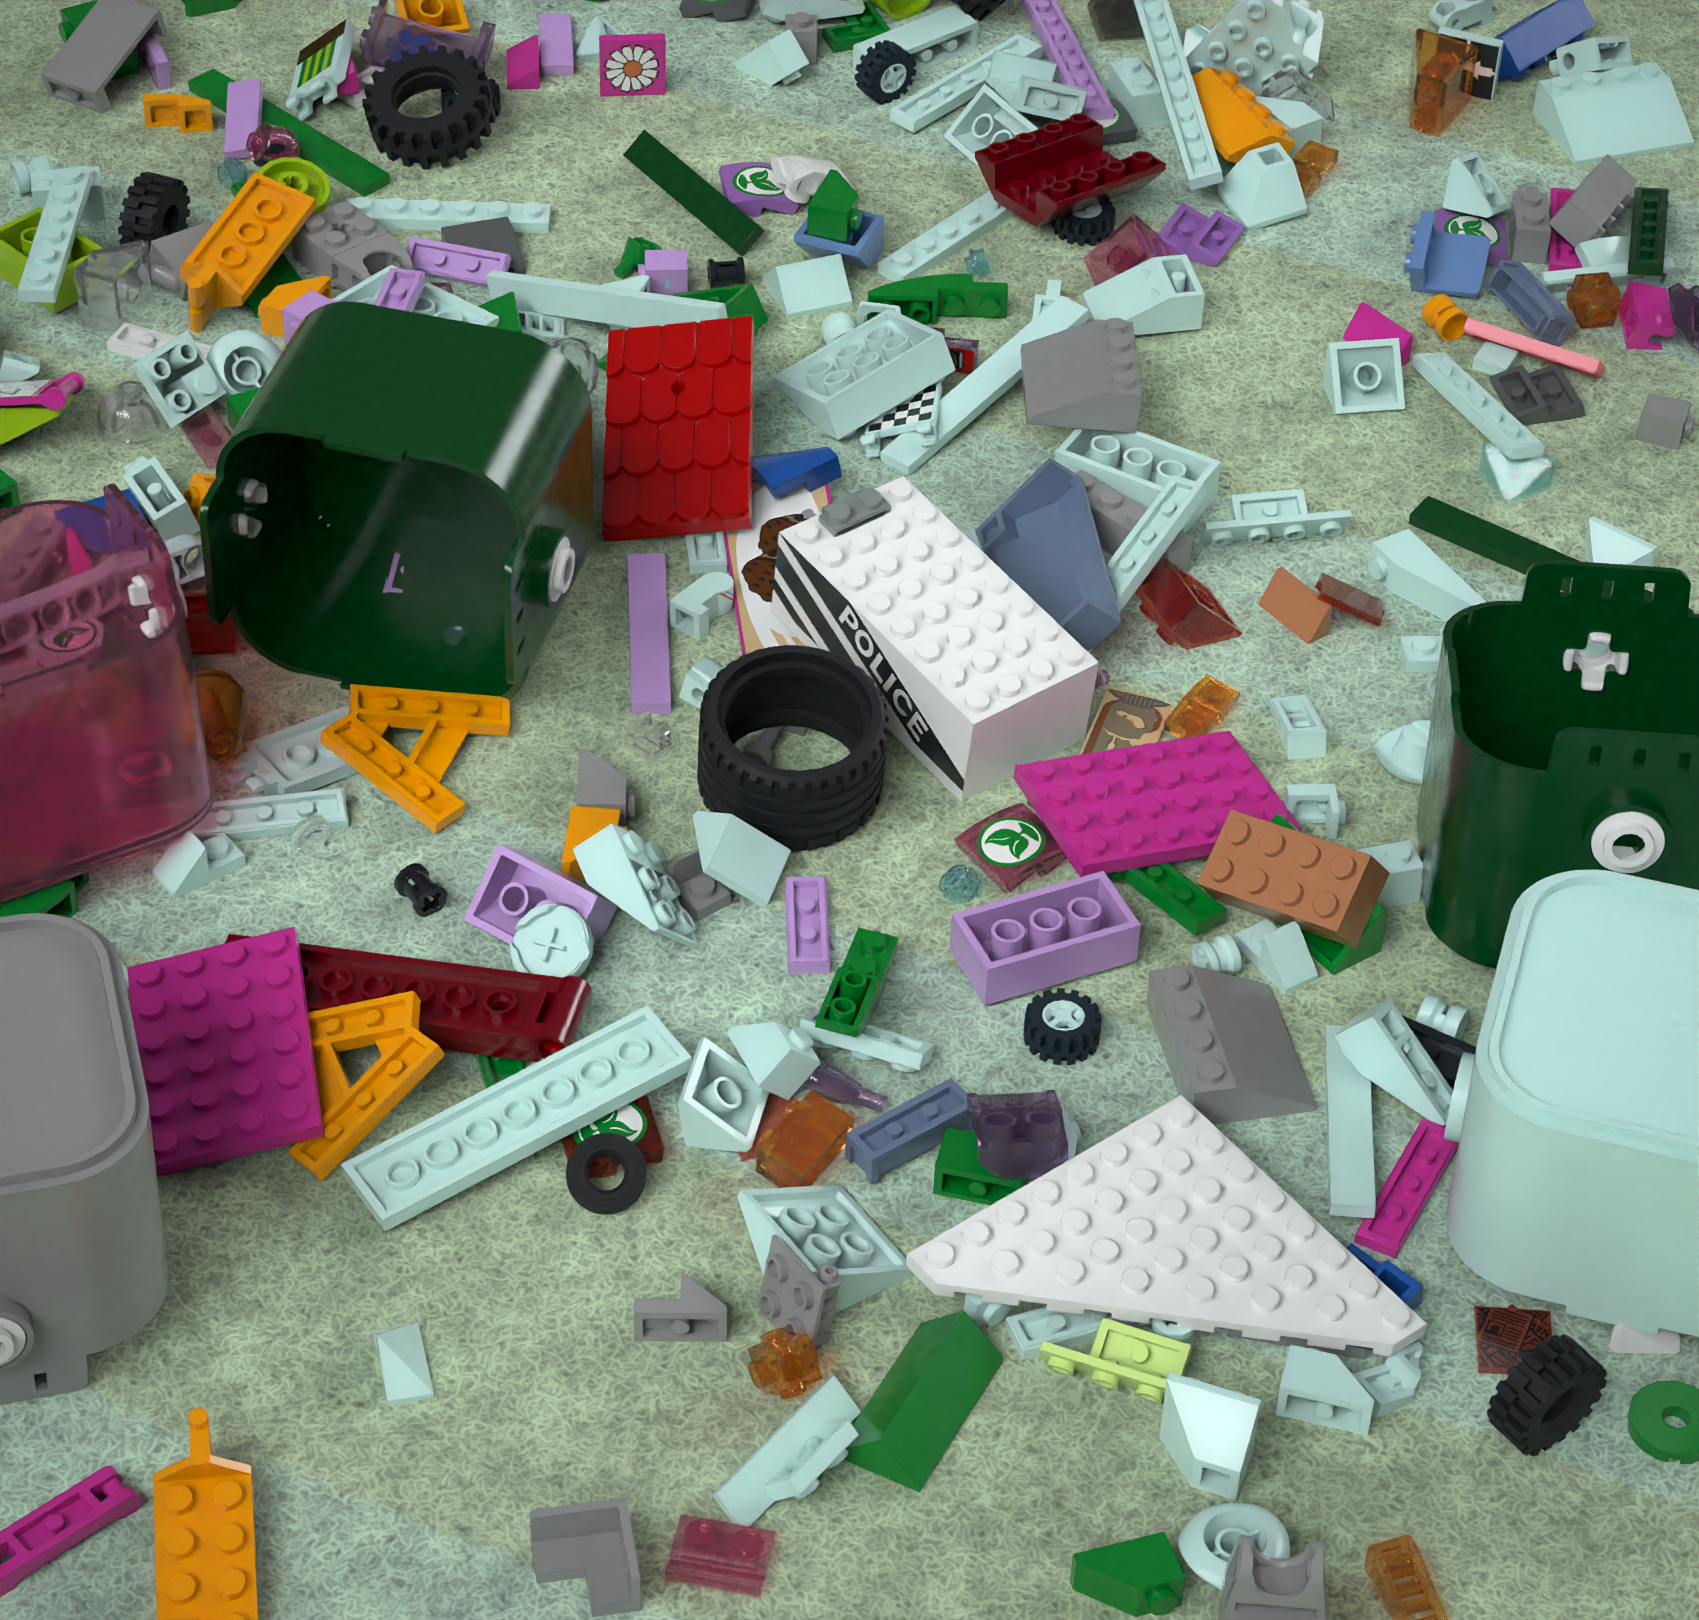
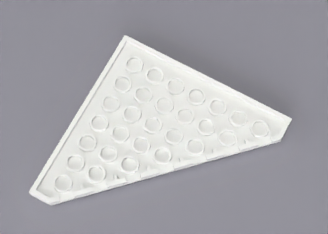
(1170, 1230)

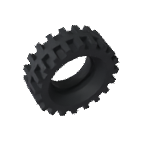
(440, 135)

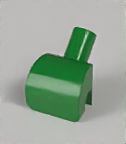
(634, 255)

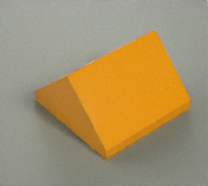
(437, 13)

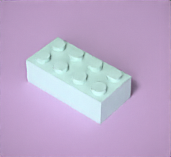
(1138, 465)

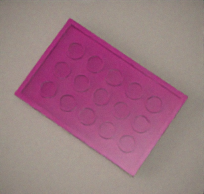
(1146, 800)
(226, 1051)

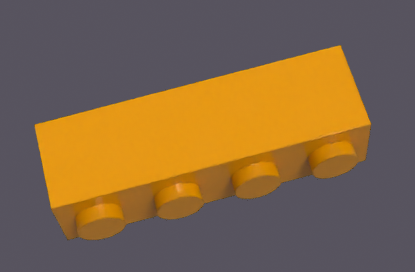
(1235, 117)

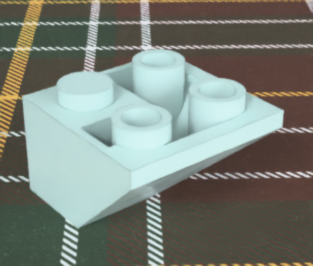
(1263, 188)
(178, 379)
(1209, 1433)

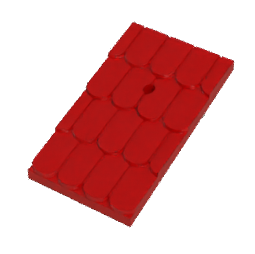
(678, 429)

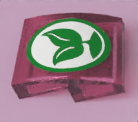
(1011, 847)

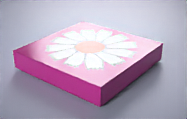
(632, 64)

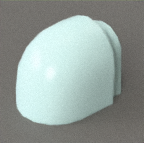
(697, 680)

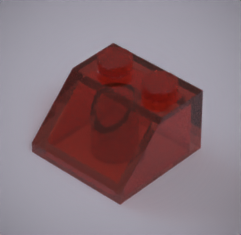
(1184, 608)

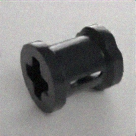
(725, 272)
(423, 887)

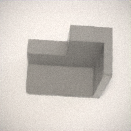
(590, 1543)

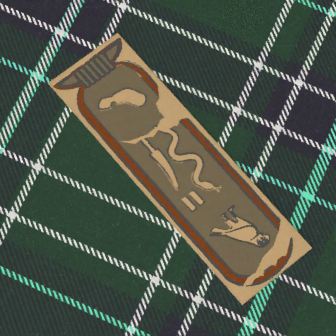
(1125, 721)

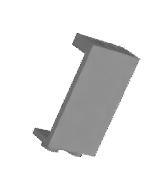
(98, 51)

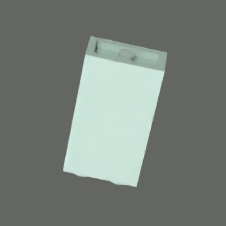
(1029, 86)

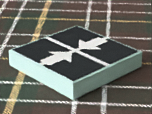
(1487, 60)

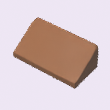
(1296, 607)

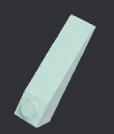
(1419, 575)

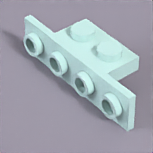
(1271, 515)
(793, 1455)

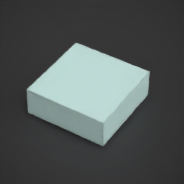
(1494, 358)

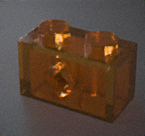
(803, 1143)

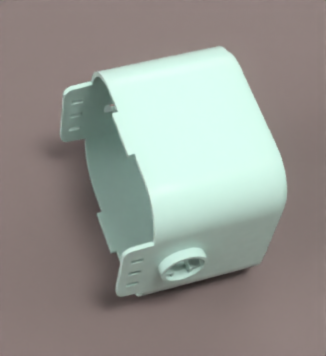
(1587, 1105)

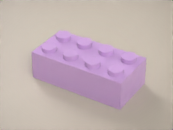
(1044, 937)

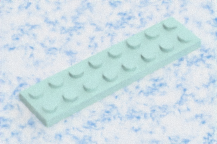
(516, 1117)

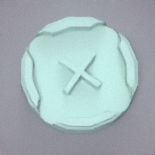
(552, 942)

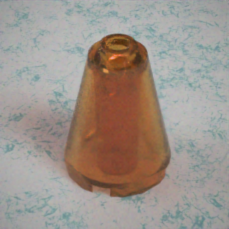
(223, 713)

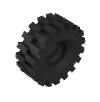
(153, 208)
(1546, 1394)

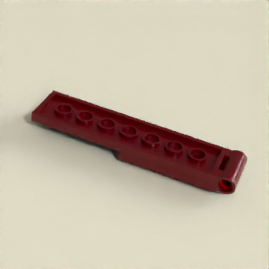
(459, 1005)

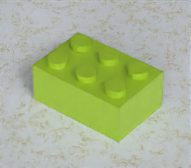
(15, 247)

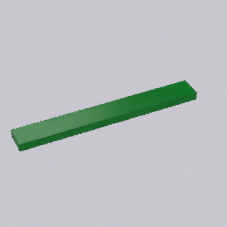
(314, 146)

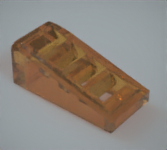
(1396, 1560)

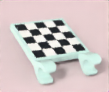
(914, 415)

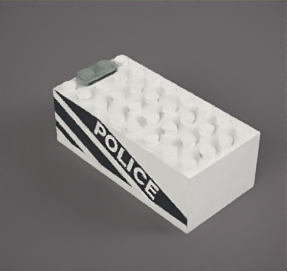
(947, 636)

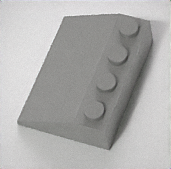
(1083, 378)
(1226, 1045)

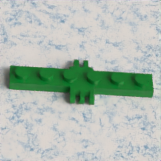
(1174, 895)

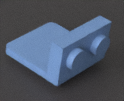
(1445, 260)

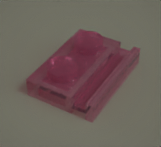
(720, 1555)

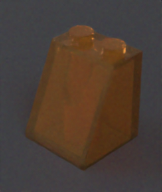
(1439, 81)

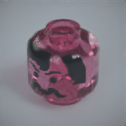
(271, 143)

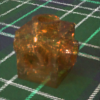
(1594, 300)
(797, 1365)

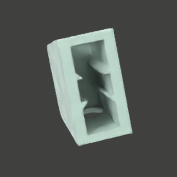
(1585, 56)

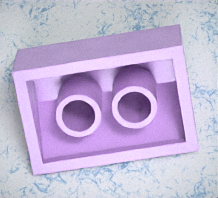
(522, 882)

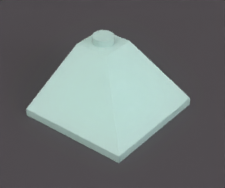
(825, 1229)

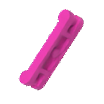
(63, 1523)

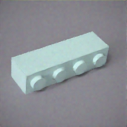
(929, 38)

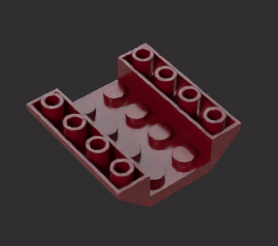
(1061, 170)

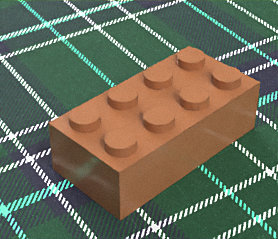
(1293, 878)

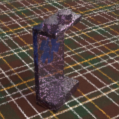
(392, 35)

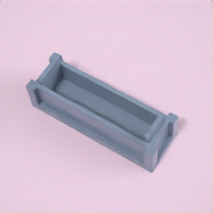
(1531, 302)
(907, 1130)

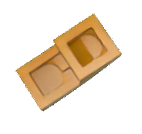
(185, 111)

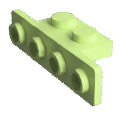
(1123, 1357)

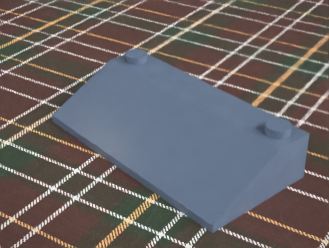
(1053, 552)

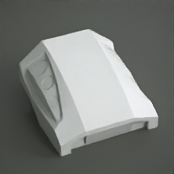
(802, 175)

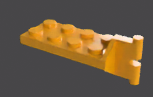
(242, 246)
(205, 1534)

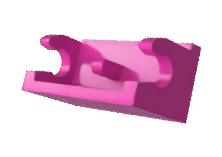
(1645, 313)

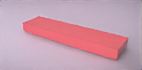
(1534, 348)

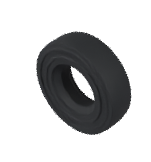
(600, 1200)

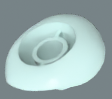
(242, 361)
(1404, 751)
(1212, 1534)

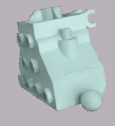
(1258, 41)

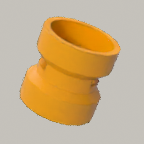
(1444, 317)

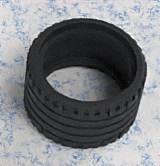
(800, 690)

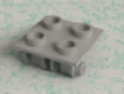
(796, 1296)

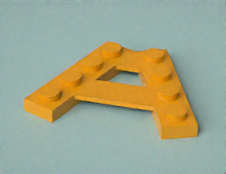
(415, 779)
(355, 1110)

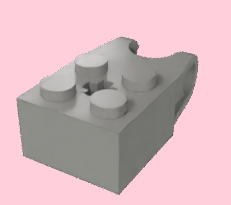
(346, 246)
(1273, 1587)

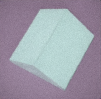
(1473, 188)
(809, 286)
(1364, 376)
(739, 855)
(720, 1101)

